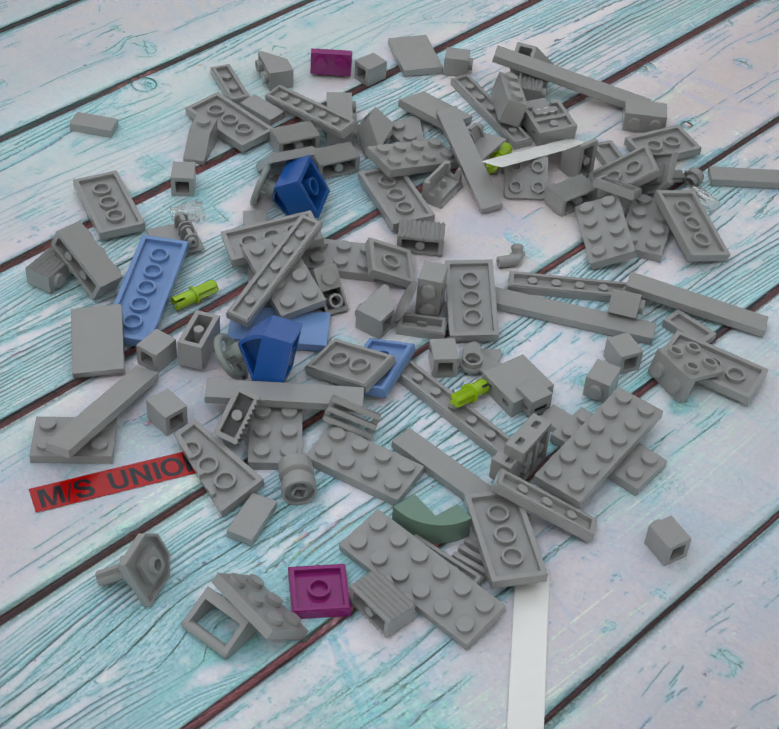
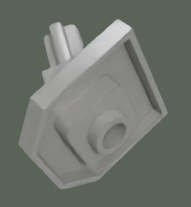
(666, 163)
(142, 567)

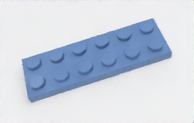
(149, 285)

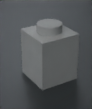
(457, 62)
(370, 69)
(183, 179)
(626, 303)
(156, 351)
(623, 352)
(443, 357)
(601, 381)
(167, 412)
(667, 540)

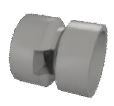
(297, 479)

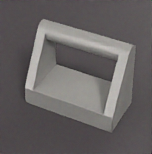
(205, 604)

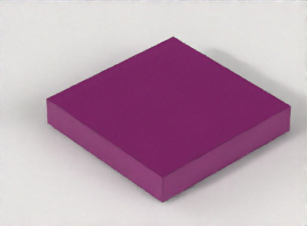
(319, 591)

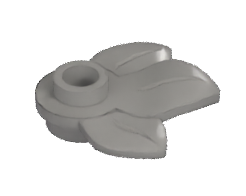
(478, 360)

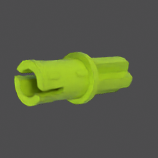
(504, 149)
(194, 294)
(469, 393)

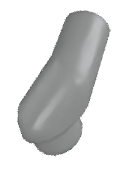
(513, 258)

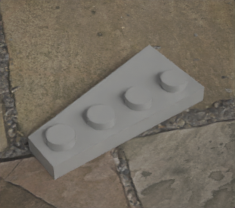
(220, 470)

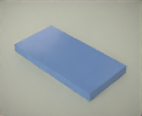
(313, 333)

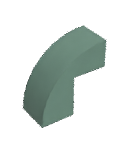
(439, 529)

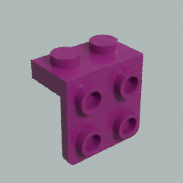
(331, 62)

